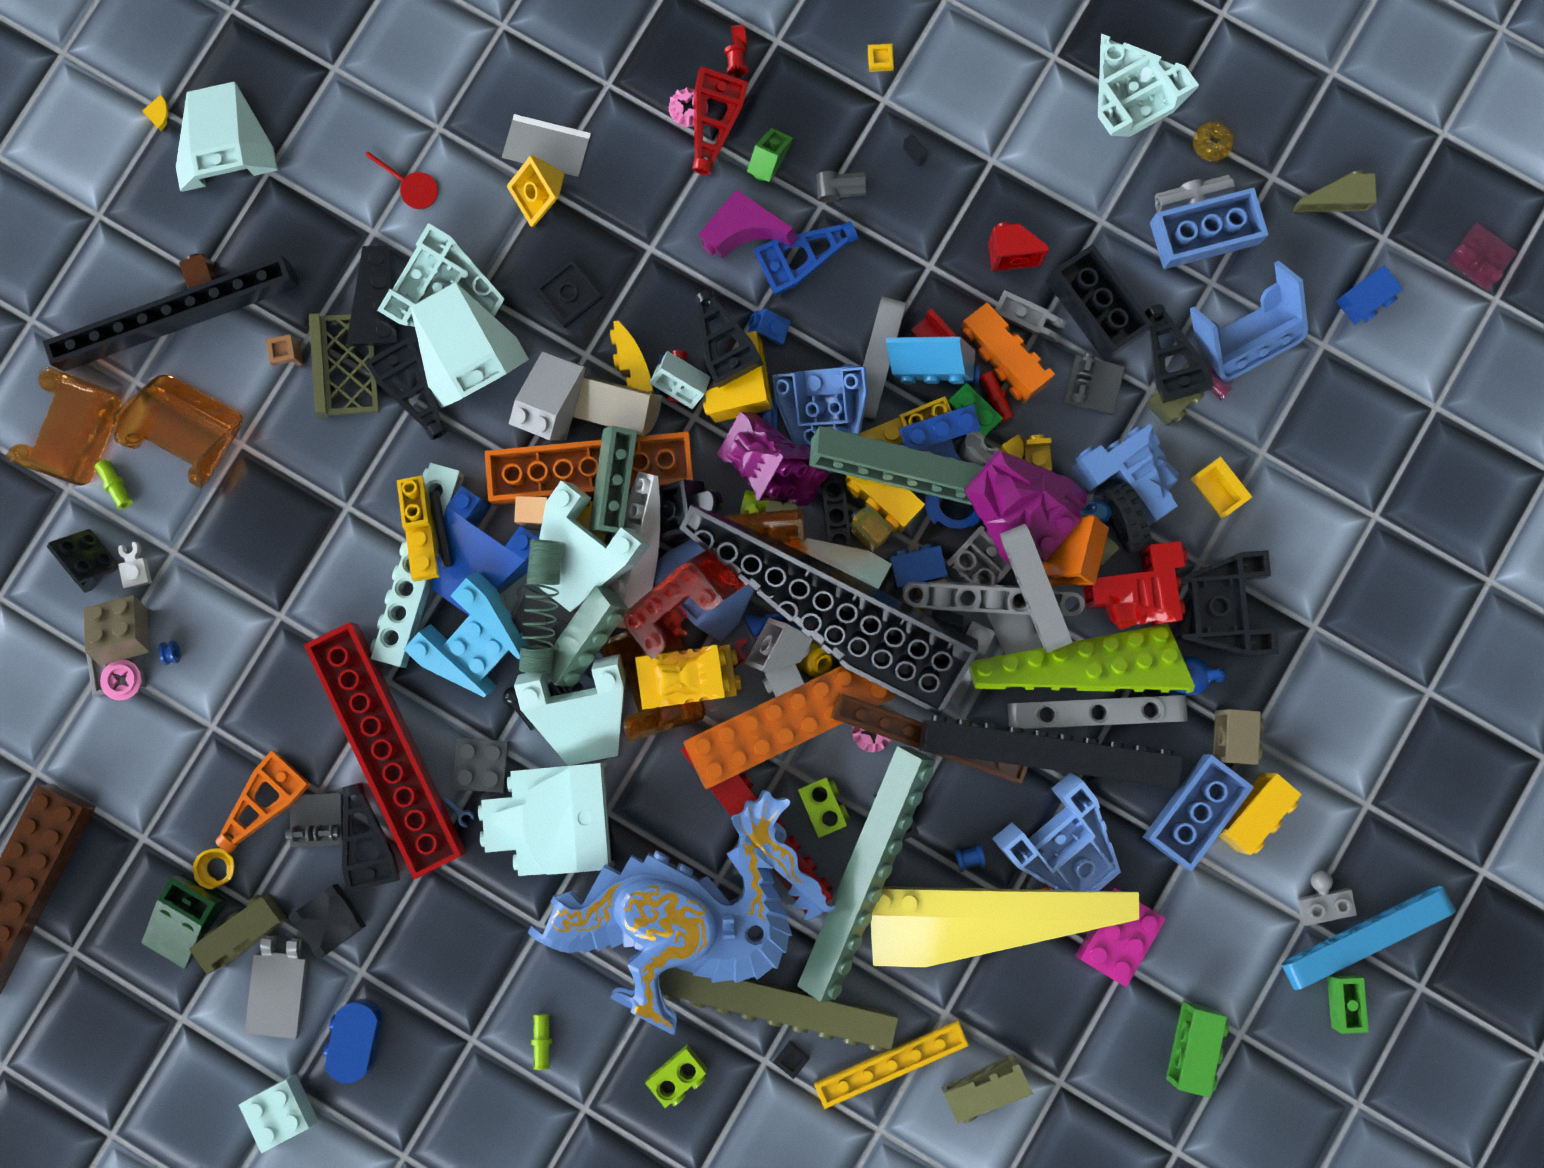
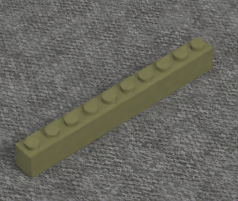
(785, 1006)

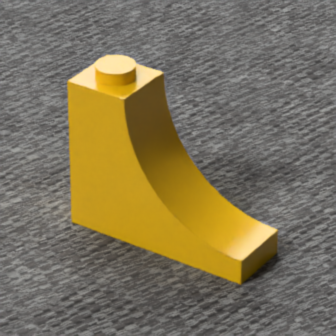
(743, 394)

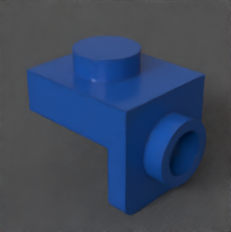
(769, 325)

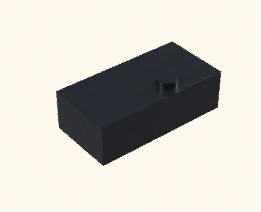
(1098, 302)

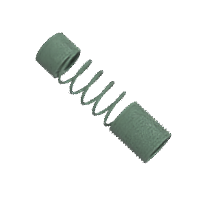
(542, 569)

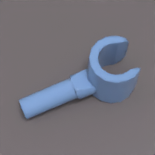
(459, 812)

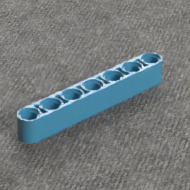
(1368, 937)

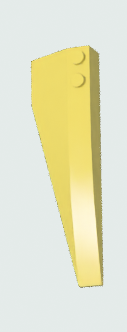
(958, 923)

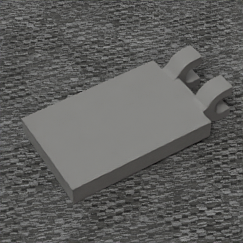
(277, 989)

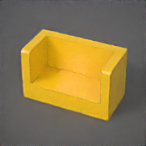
(1221, 487)

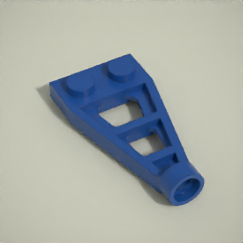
(775, 267)

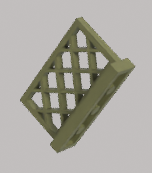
(322, 370)

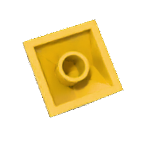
(536, 188)

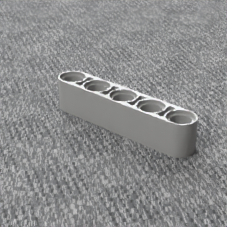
(877, 359)
(1035, 588)

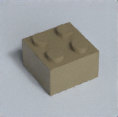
(116, 630)
(1238, 736)

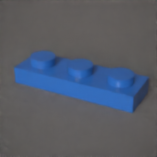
(940, 428)

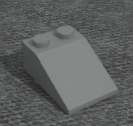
(548, 397)

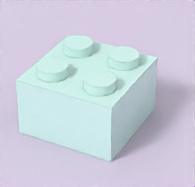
(278, 1113)

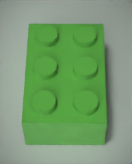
(1197, 1049)

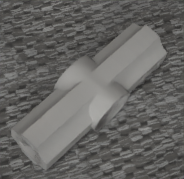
(1194, 192)

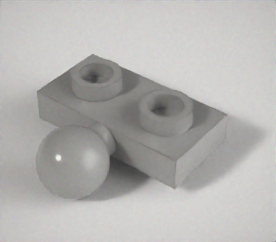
(1327, 904)

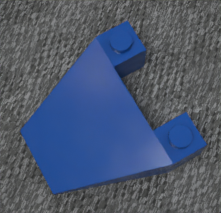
(477, 551)

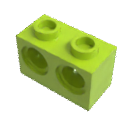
(817, 809)
(672, 1072)

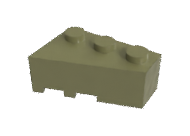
(238, 933)
(987, 1089)

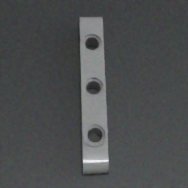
(986, 598)
(1115, 712)

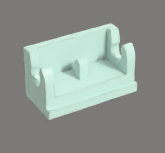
(680, 380)

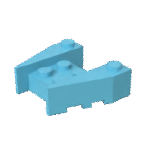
(476, 644)

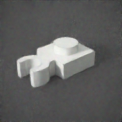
(133, 571)

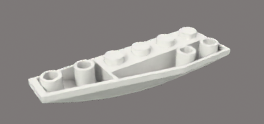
(644, 519)

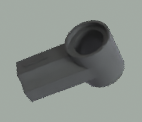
(834, 186)

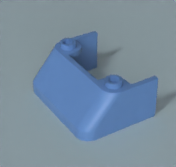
(1259, 335)

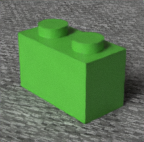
(1347, 1003)

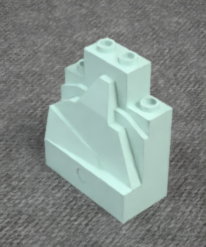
(551, 820)

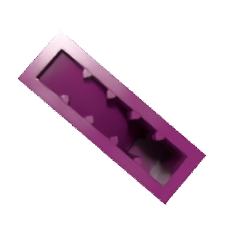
(741, 222)

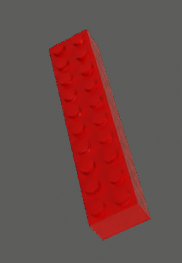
(385, 750)

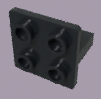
(83, 558)

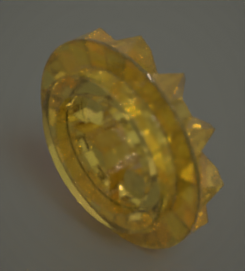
(1207, 149)

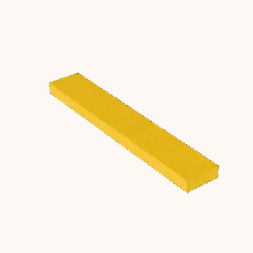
(891, 1064)

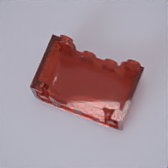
(658, 616)

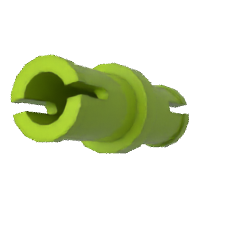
(113, 484)
(541, 1042)

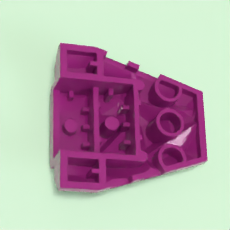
(1020, 493)

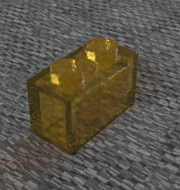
(871, 528)

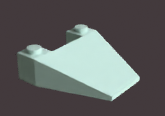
(585, 557)
(579, 723)

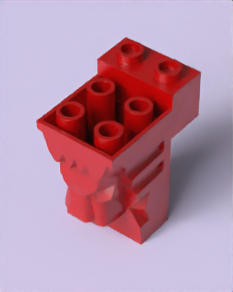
(1143, 595)

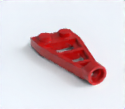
(723, 89)

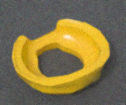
(200, 868)

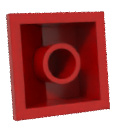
(1015, 248)

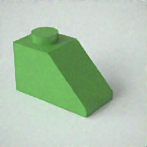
(769, 155)

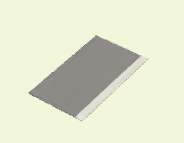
(550, 142)

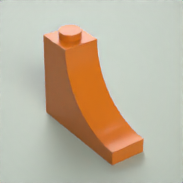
(1079, 555)

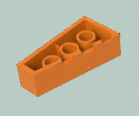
(1006, 353)

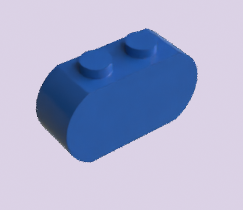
(353, 1040)

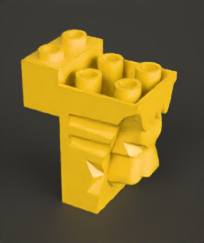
(687, 676)

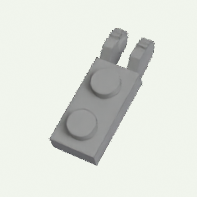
(1028, 316)

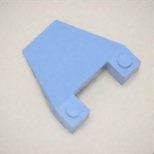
(1070, 848)

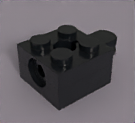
(676, 501)

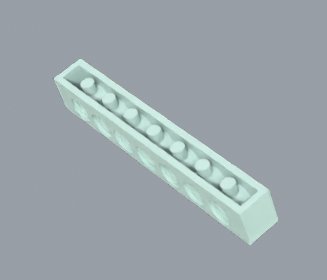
(414, 603)

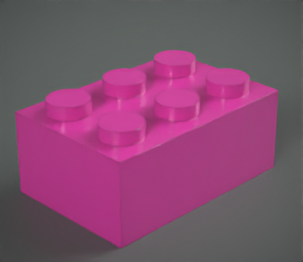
(1121, 947)

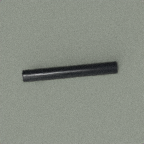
(440, 529)

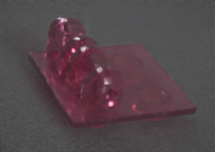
(1482, 257)

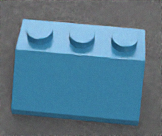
(931, 359)

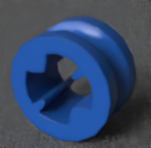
(169, 652)

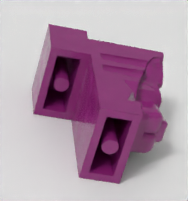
(771, 461)

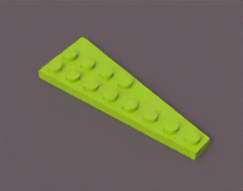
(1104, 663)

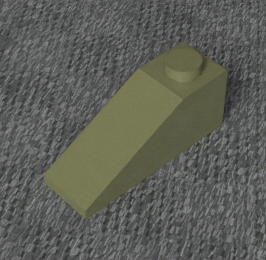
(1347, 194)

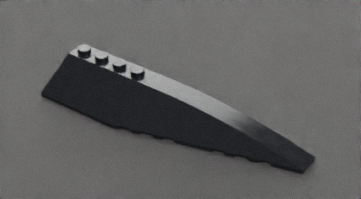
(846, 616)

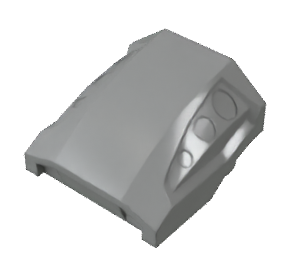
(977, 561)

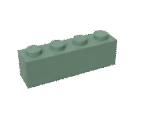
(613, 480)
(586, 635)

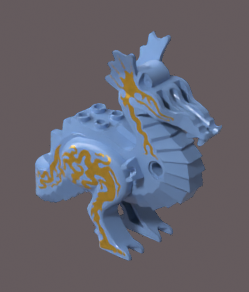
(688, 919)

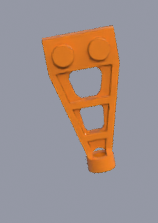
(283, 779)

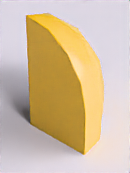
(1014, 446)

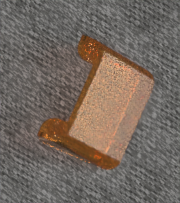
(180, 423)
(72, 429)

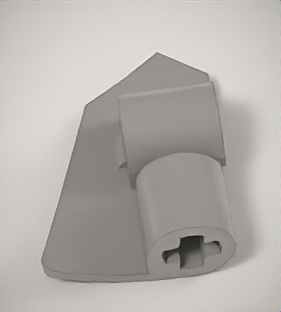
(1014, 631)

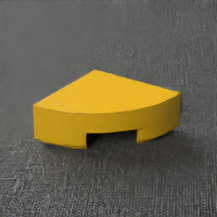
(157, 112)

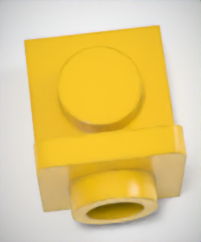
(1038, 451)

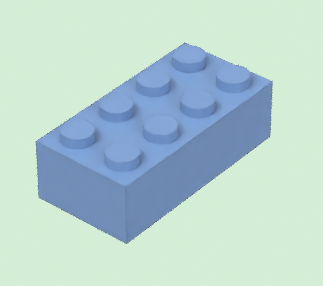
(1208, 228)
(1198, 812)

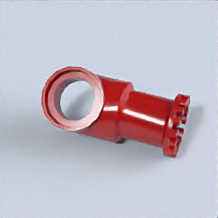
(736, 52)

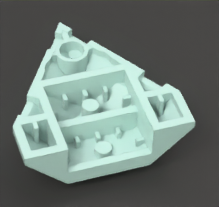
(1138, 87)

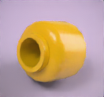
(816, 662)

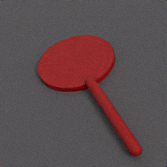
(416, 189)

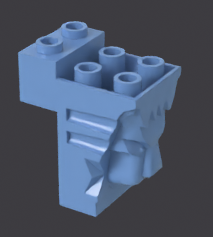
(1135, 462)

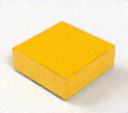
(880, 57)

